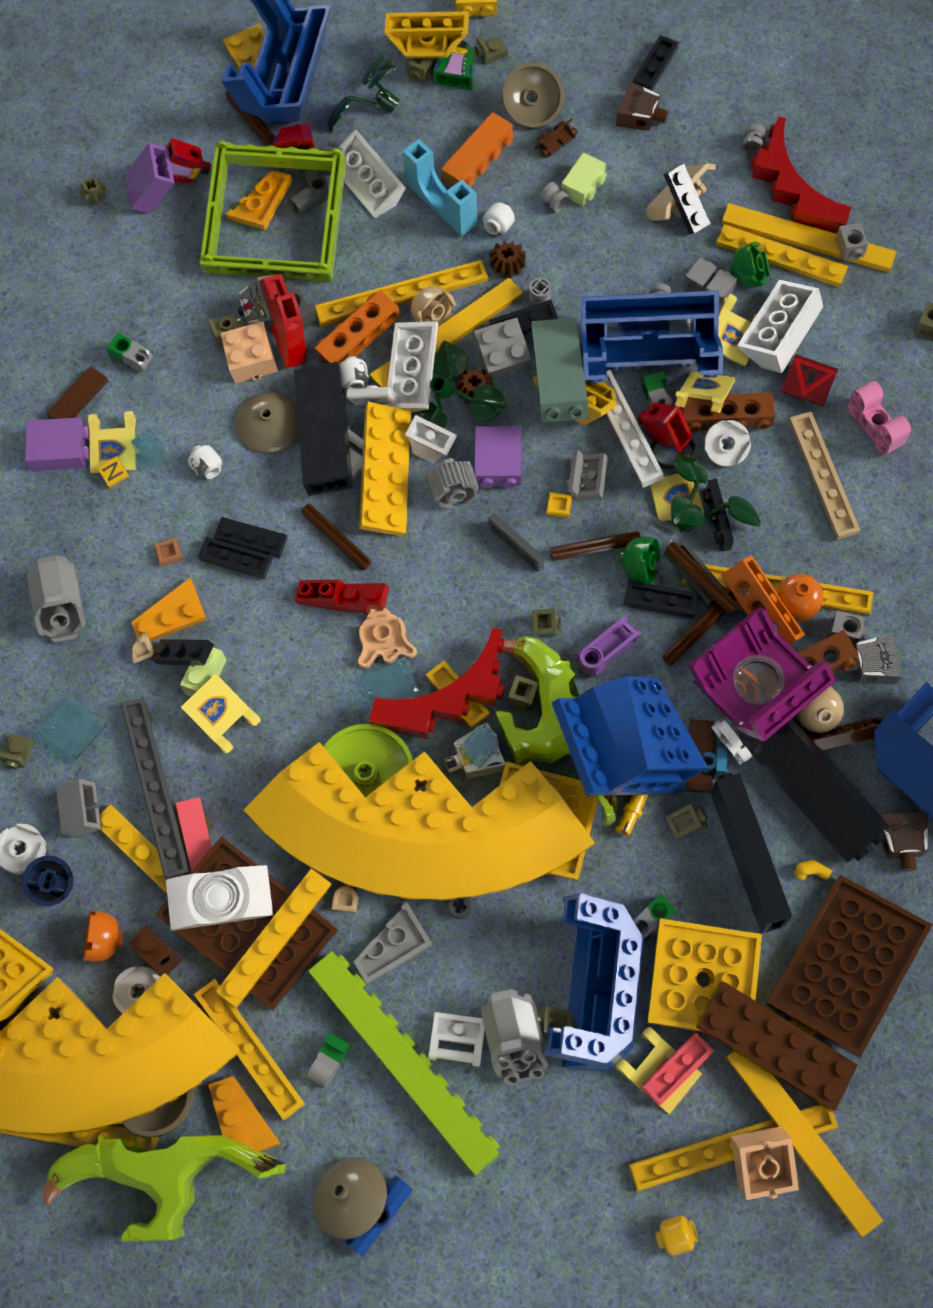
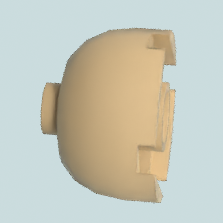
(432, 303)
(823, 712)

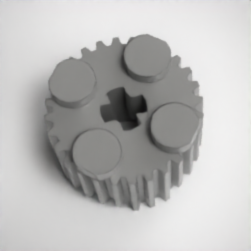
(453, 483)

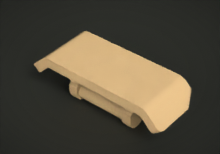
(660, 207)

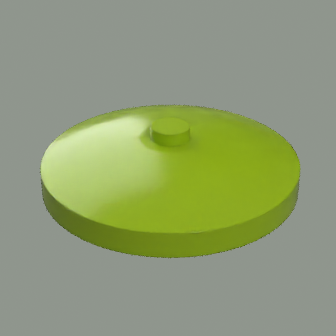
(368, 755)

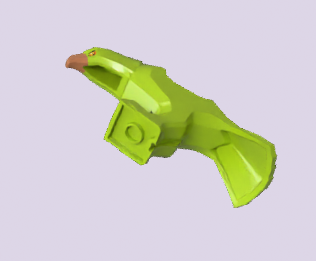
(547, 740)
(161, 1173)

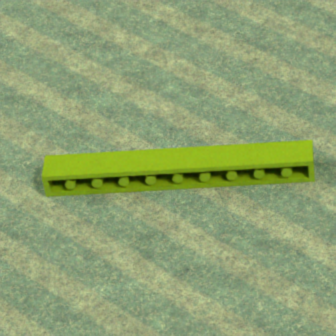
(405, 1065)

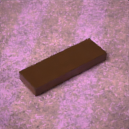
(78, 395)
(703, 738)

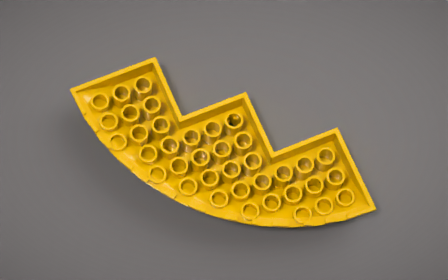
(414, 839)
(89, 1076)

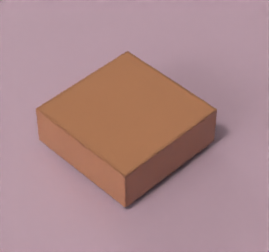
(168, 552)

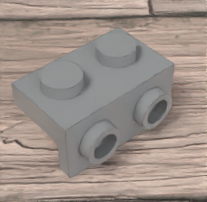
(587, 475)

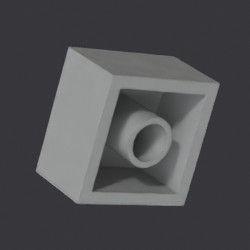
(502, 348)

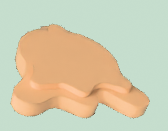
(383, 637)

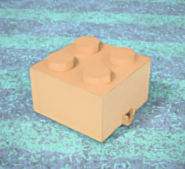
(249, 352)
(764, 1163)

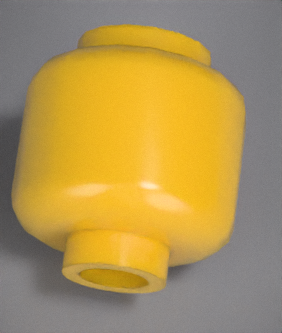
(677, 1235)

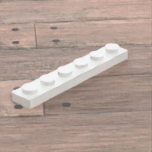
(632, 438)

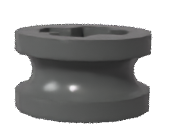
(452, 910)

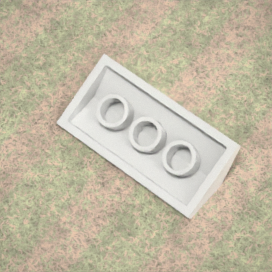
(370, 176)
(412, 364)

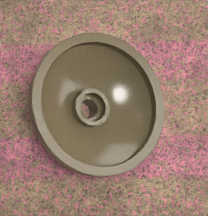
(542, 85)
(271, 432)
(164, 1119)
(359, 1204)

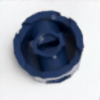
(47, 881)

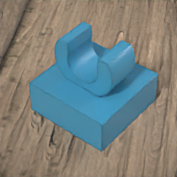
(719, 761)

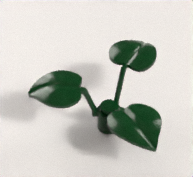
(383, 97)
(449, 363)
(688, 515)

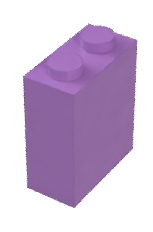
(149, 178)
(56, 444)
(498, 456)

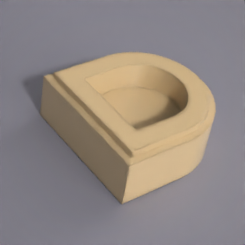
(345, 900)

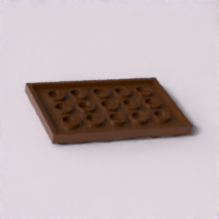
(230, 941)
(849, 965)

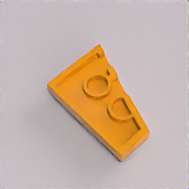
(263, 202)
(172, 613)
(239, 1116)

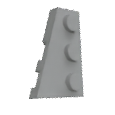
(395, 945)

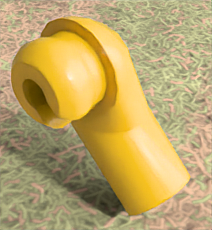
(811, 867)

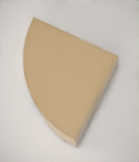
(142, 648)

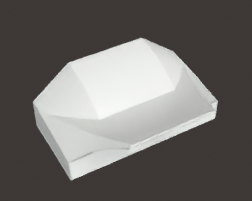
(429, 439)

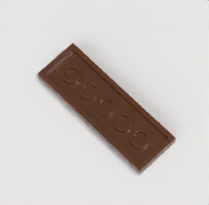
(777, 1046)

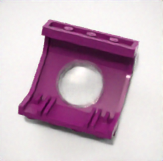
(758, 677)

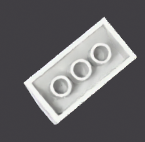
(781, 325)

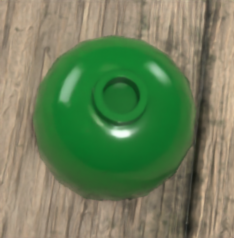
(750, 265)
(640, 559)

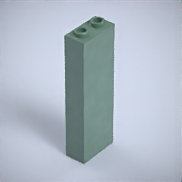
(559, 370)

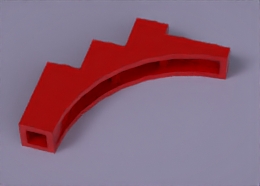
(790, 189)
(451, 703)

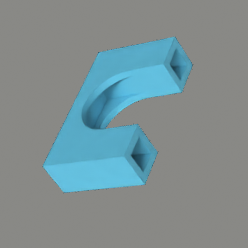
(455, 206)

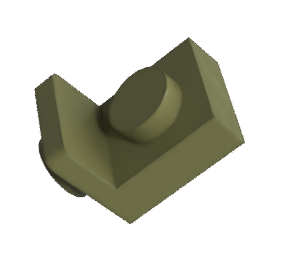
(490, 50)
(421, 71)
(17, 751)
(687, 820)
(553, 1017)

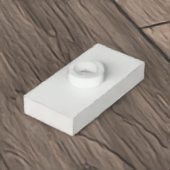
(372, 394)

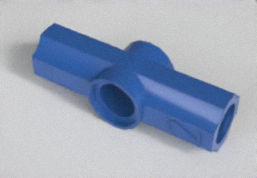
(397, 1194)

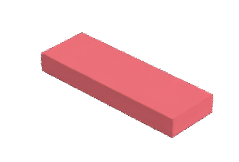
(193, 830)
(676, 1069)

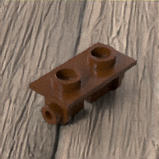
(563, 133)

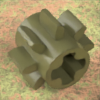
(93, 190)

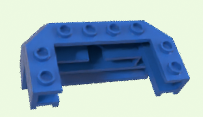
(294, 41)
(648, 333)
(904, 754)
(602, 985)

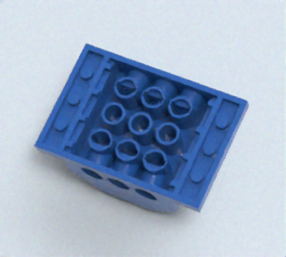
(628, 739)

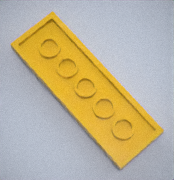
(385, 469)

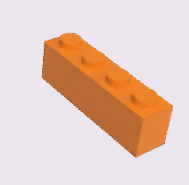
(478, 151)

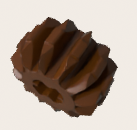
(507, 258)
(471, 379)

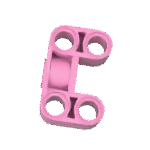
(867, 408)

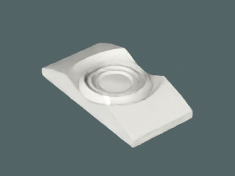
(219, 897)

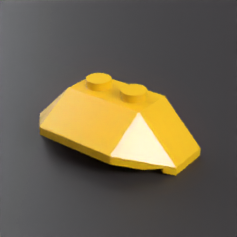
(426, 32)
(600, 400)

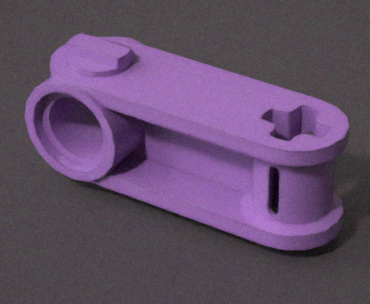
(607, 647)

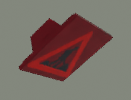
(809, 380)

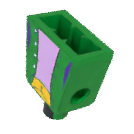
(456, 69)

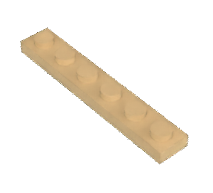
(824, 476)

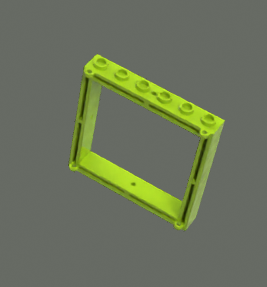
(271, 156)

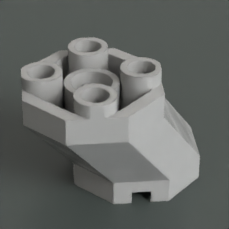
(56, 598)
(514, 1037)

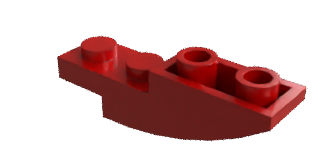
(287, 318)
(341, 596)

